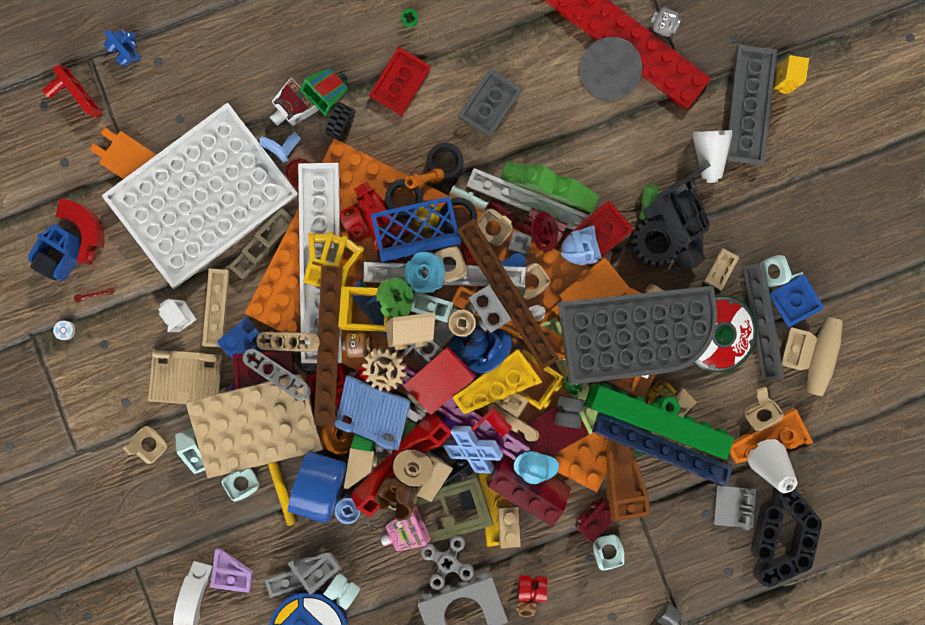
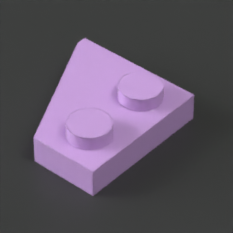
(230, 573)

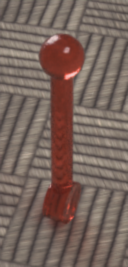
(78, 298)

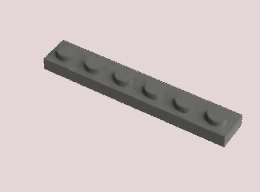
(766, 332)

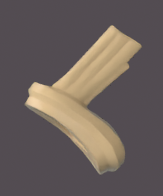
(505, 223)
(460, 270)
(544, 282)
(763, 404)
(136, 445)

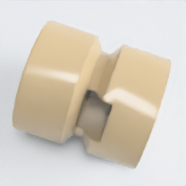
(461, 323)

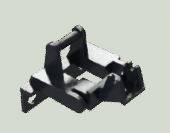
(680, 210)

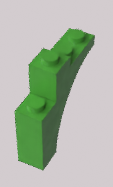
(550, 184)

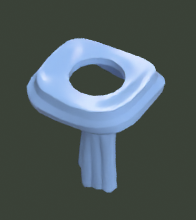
(281, 152)

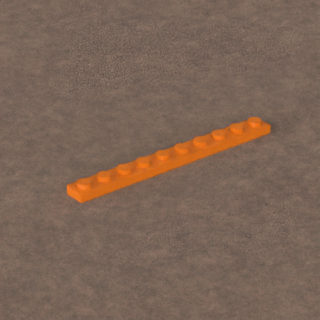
(461, 299)

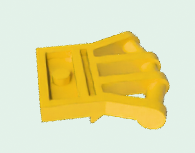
(313, 270)

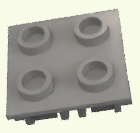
(735, 507)

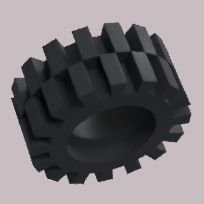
(340, 121)

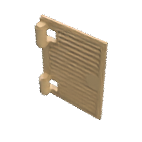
(183, 377)

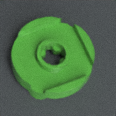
(404, 295)

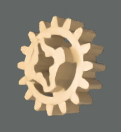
(381, 377)

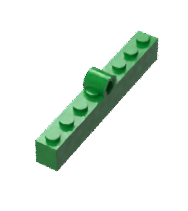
(660, 418)

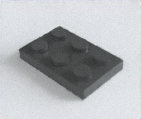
(490, 103)

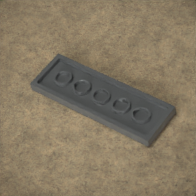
(750, 104)

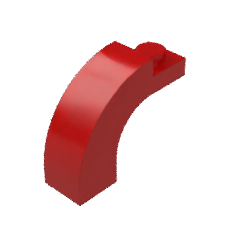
(89, 226)

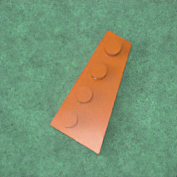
(788, 431)

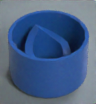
(317, 487)

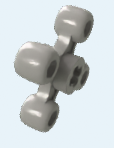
(443, 569)

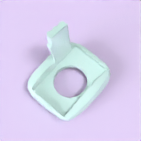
(785, 273)
(234, 494)
(617, 560)

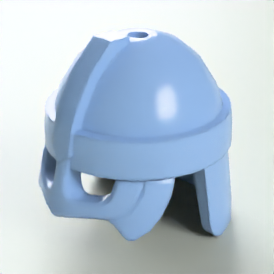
(581, 247)

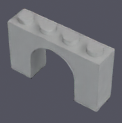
(480, 589)

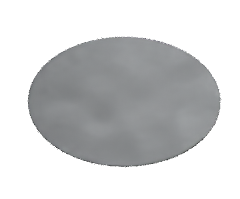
(610, 68)

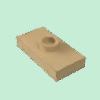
(721, 269)

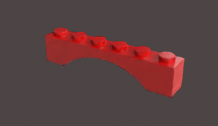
(426, 435)

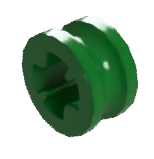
(404, 20)

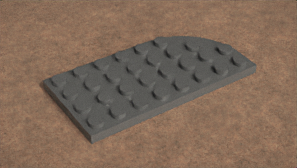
(636, 333)

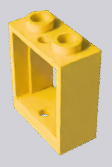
(346, 307)
(555, 385)

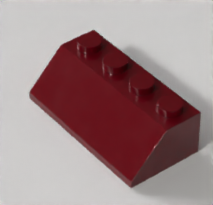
(542, 500)

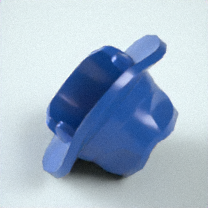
(497, 350)

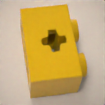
(791, 74)

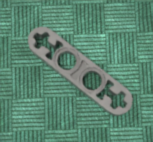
(277, 373)

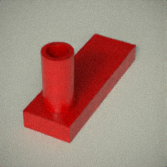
(67, 79)

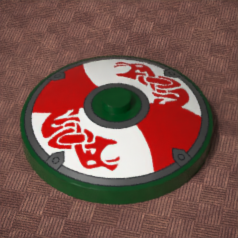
(733, 336)

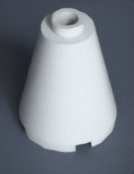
(712, 148)
(773, 464)

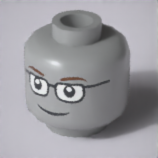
(665, 21)

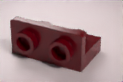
(595, 520)

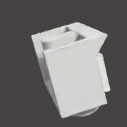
(176, 315)

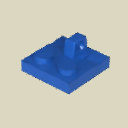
(796, 300)
(241, 338)

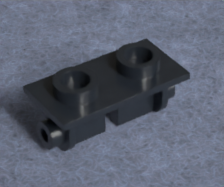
(461, 467)

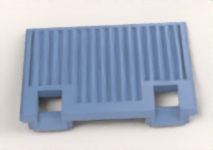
(372, 413)

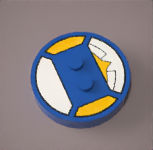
(309, 609)

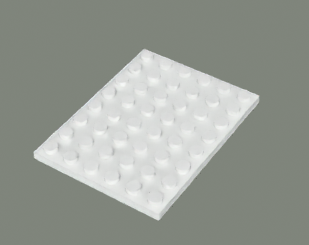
(200, 195)

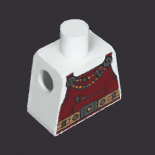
(292, 104)

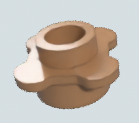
(526, 609)

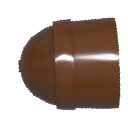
(396, 493)

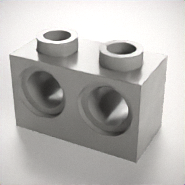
(493, 306)

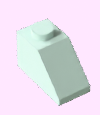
(189, 451)

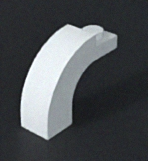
(191, 593)

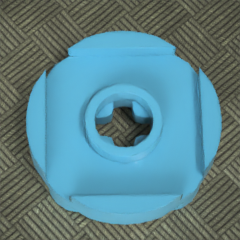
(436, 272)

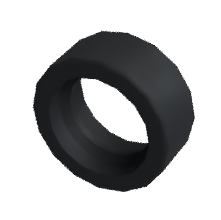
(446, 147)
(389, 197)
(460, 202)

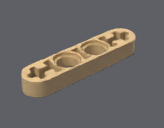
(287, 341)

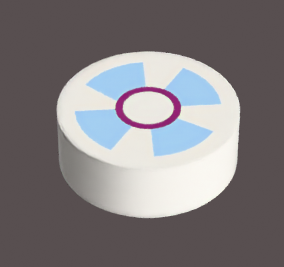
(64, 330)

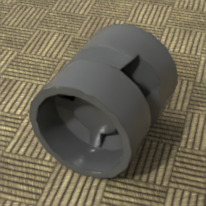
(569, 412)

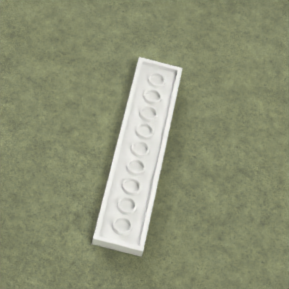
(318, 214)

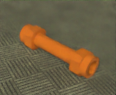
(415, 180)

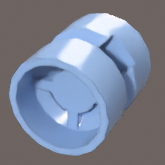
(346, 511)

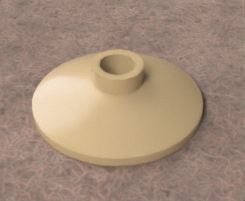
(414, 461)

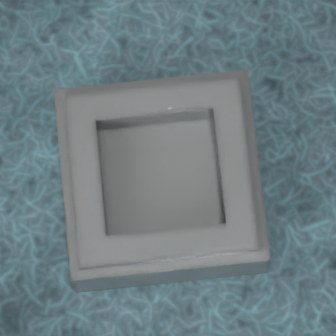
(520, 243)

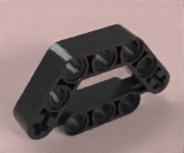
(772, 566)

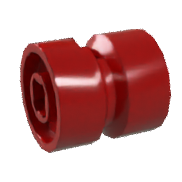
(525, 590)

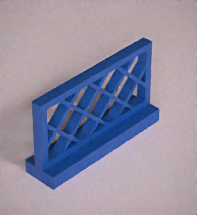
(423, 245)

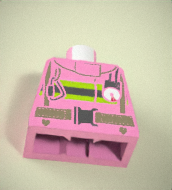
(406, 533)

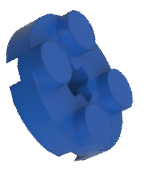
(472, 351)

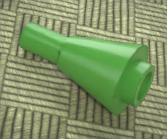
(649, 196)

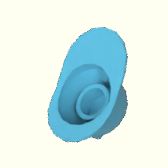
(535, 467)

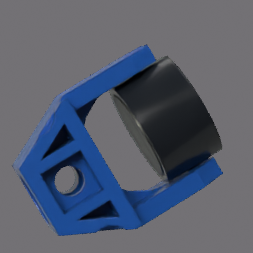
(61, 240)

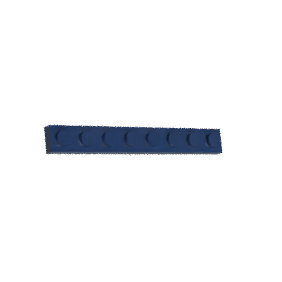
(661, 449)

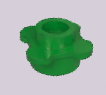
(573, 389)

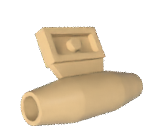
(815, 354)

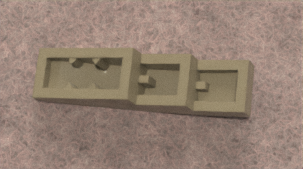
(262, 244)

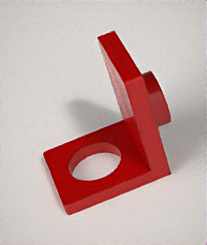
(354, 224)
(496, 420)

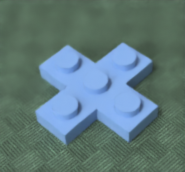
(475, 451)

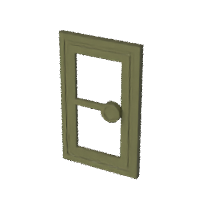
(452, 529)

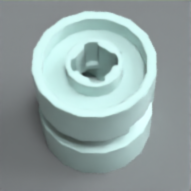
(342, 591)

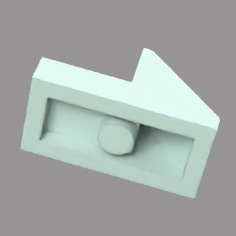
(428, 304)

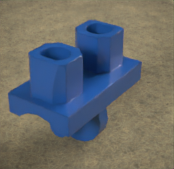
(124, 43)

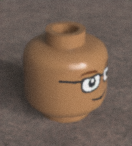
(357, 344)

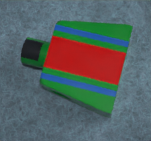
(325, 89)

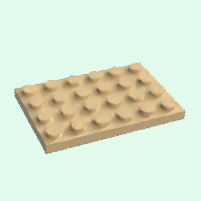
(252, 427)

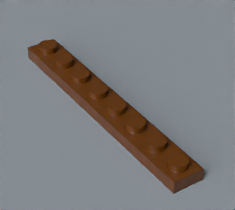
(507, 294)
(329, 345)

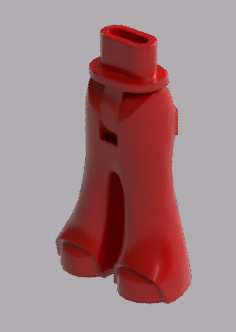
(370, 203)

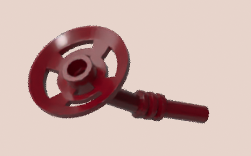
(539, 231)

